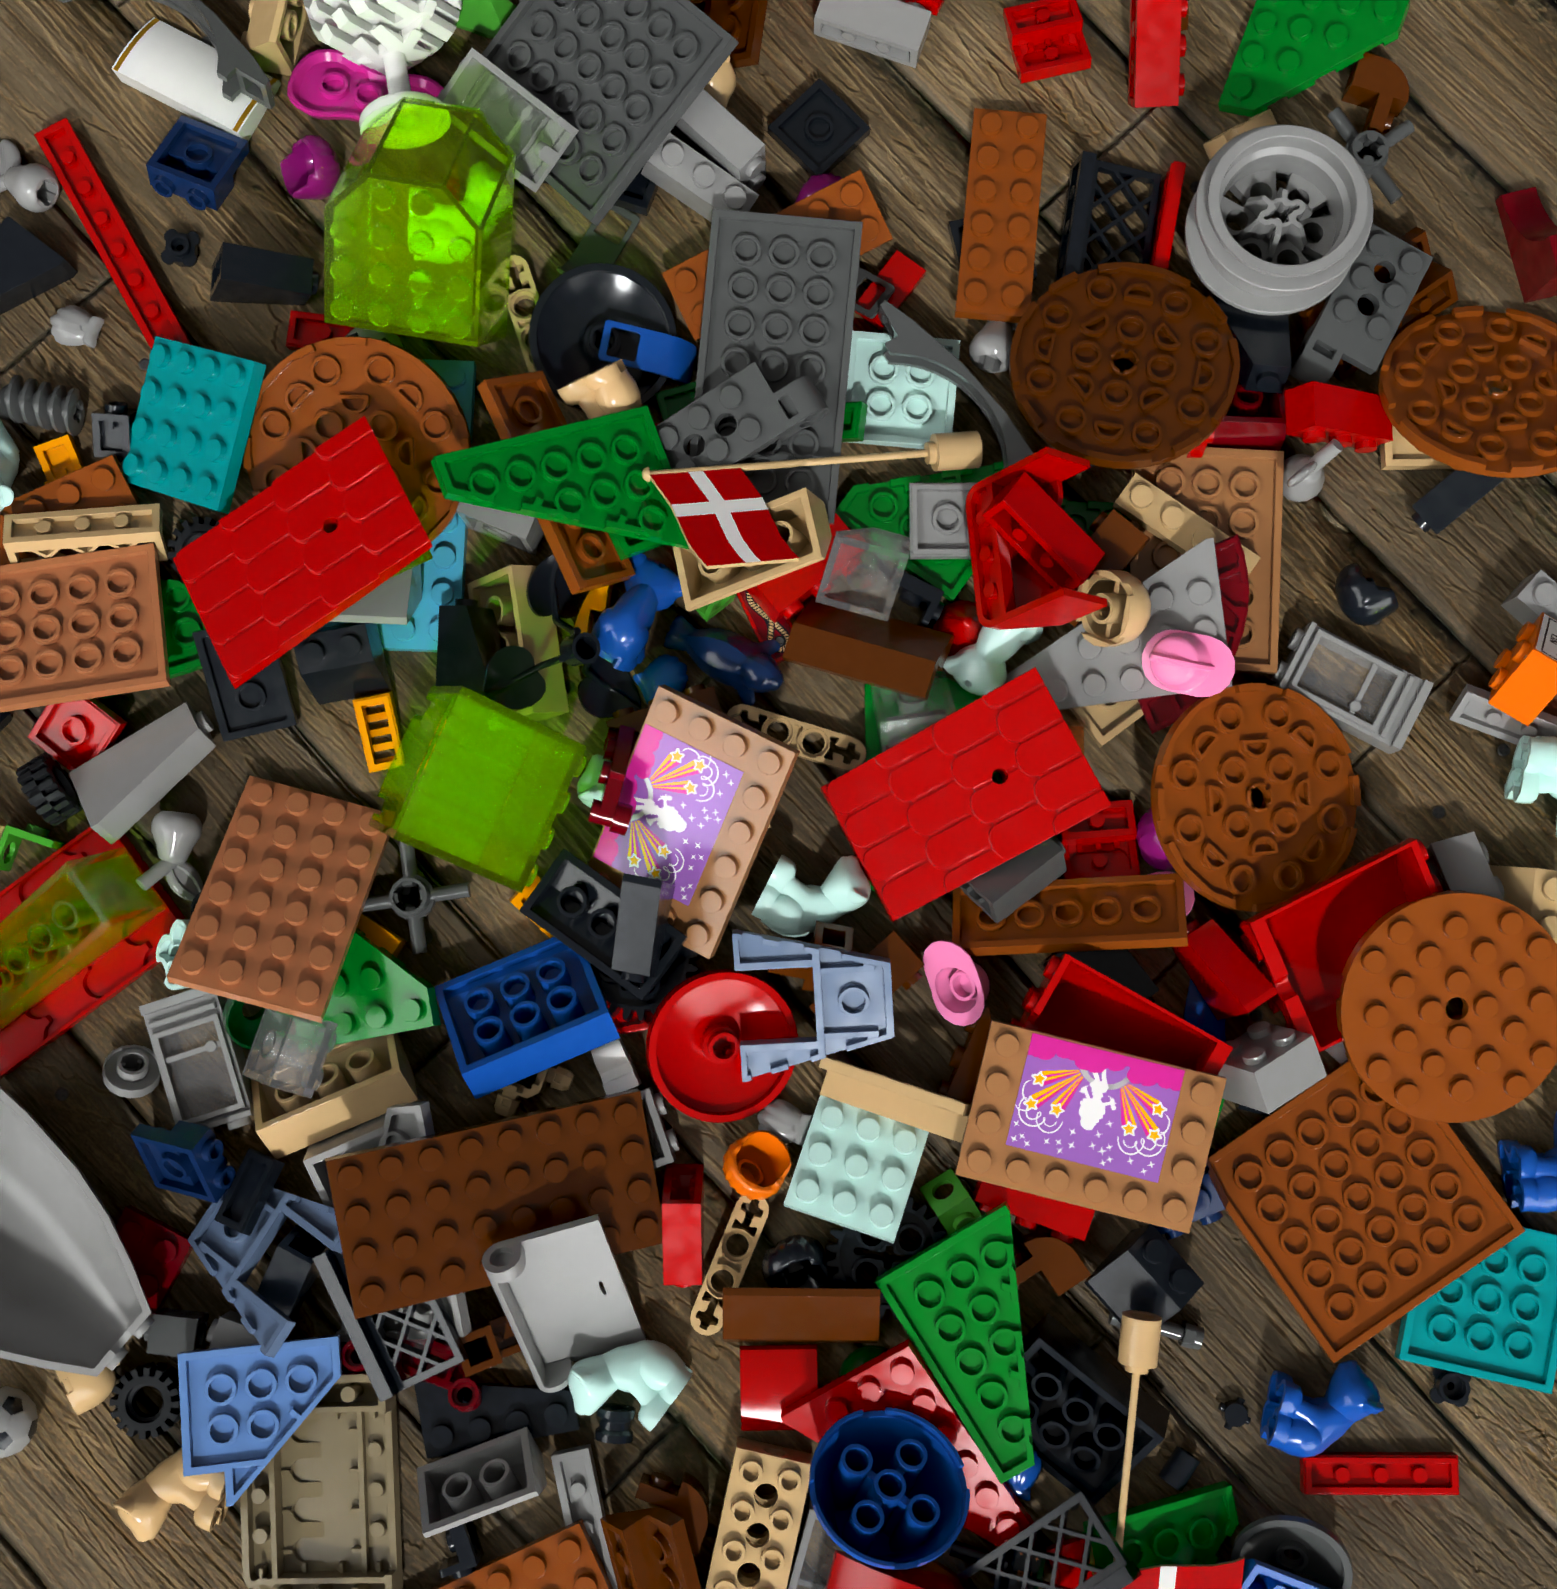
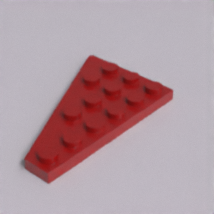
(906, 1383)

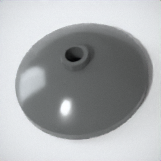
(1298, 1548)

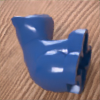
(626, 625)
(1529, 1176)
(1310, 1425)

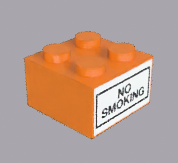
(1527, 672)

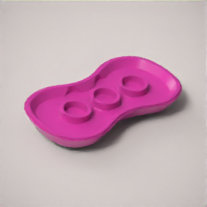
(338, 89)

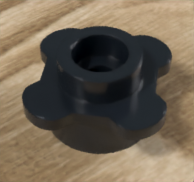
(188, 256)
(1457, 1395)

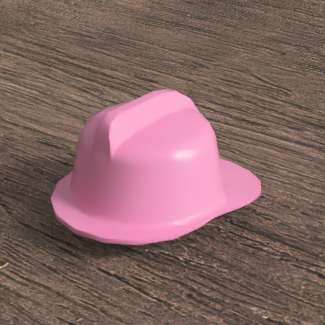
(1188, 663)
(955, 982)

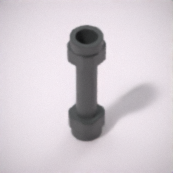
(1187, 1334)

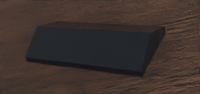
(583, 913)

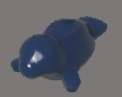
(728, 657)

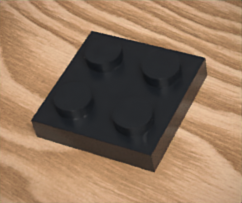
(819, 129)

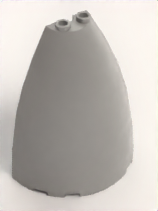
(63, 1267)

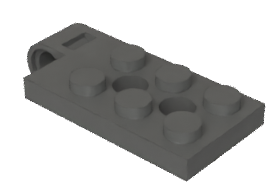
(1340, 326)
(759, 414)

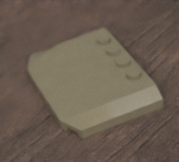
(329, 1499)

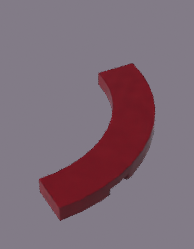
(1234, 585)

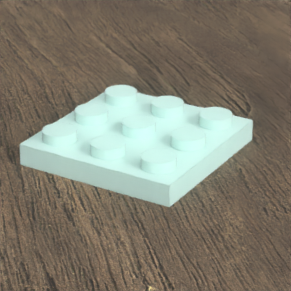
(901, 400)
(856, 1169)

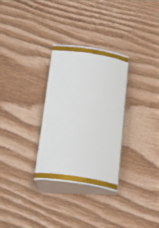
(185, 77)

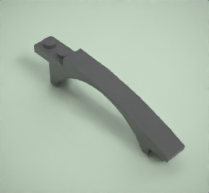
(235, 63)
(916, 348)

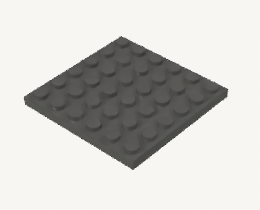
(616, 76)

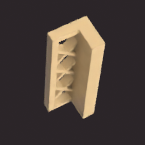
(82, 530)
(895, 1099)

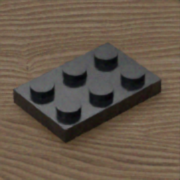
(255, 706)

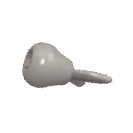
(31, 184)
(992, 346)
(1305, 473)
(174, 839)

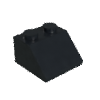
(343, 662)
(1144, 1276)

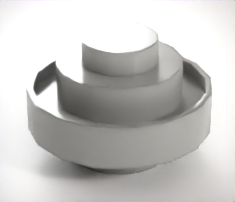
(131, 1071)

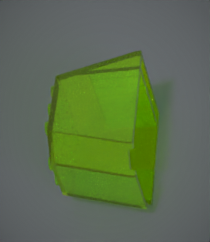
(422, 227)
(478, 785)

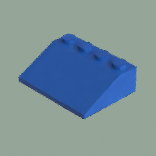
(524, 1015)

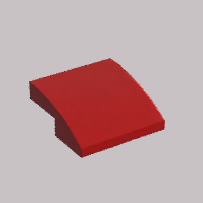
(1046, 39)
(1102, 844)
(772, 1381)

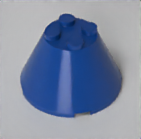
(889, 1488)

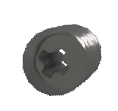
(42, 405)

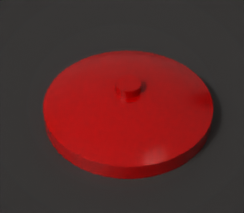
(697, 1044)

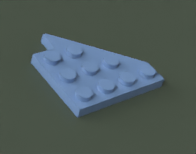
(247, 1405)

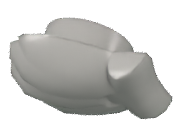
(75, 326)
(785, 1121)

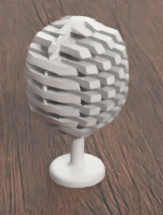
(385, 38)

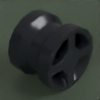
(615, 1423)

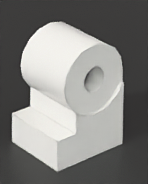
(615, 1067)

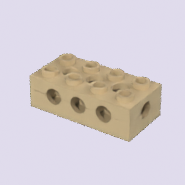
(743, 1505)

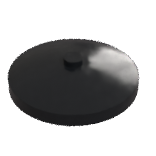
(571, 320)

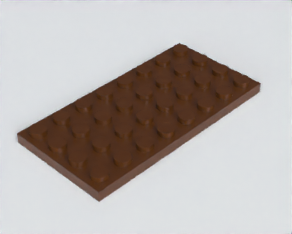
(432, 1205)

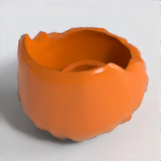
(757, 1164)

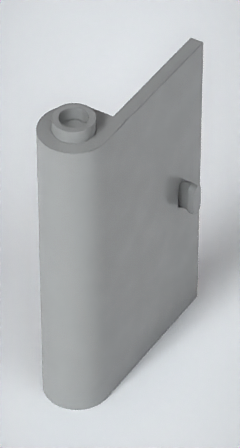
(556, 1299)

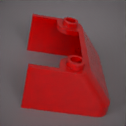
(1005, 584)

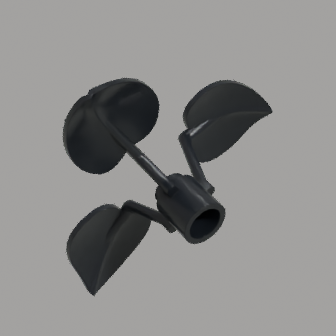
(515, 679)

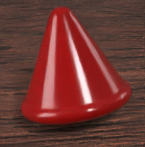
(962, 622)

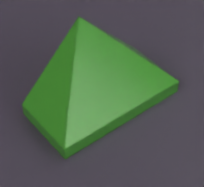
(484, 16)

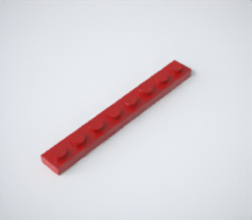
(110, 233)

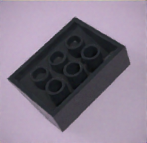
(1083, 1411)

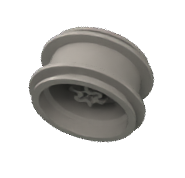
(1242, 265)

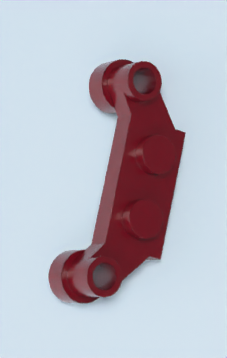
(617, 751)
(449, 1379)

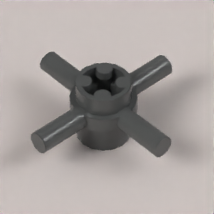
(1375, 148)
(428, 894)

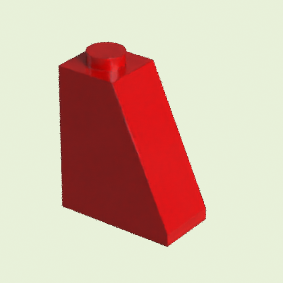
(1222, 971)
(683, 1225)

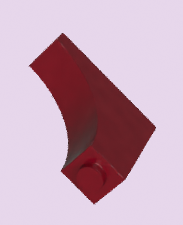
(1530, 242)

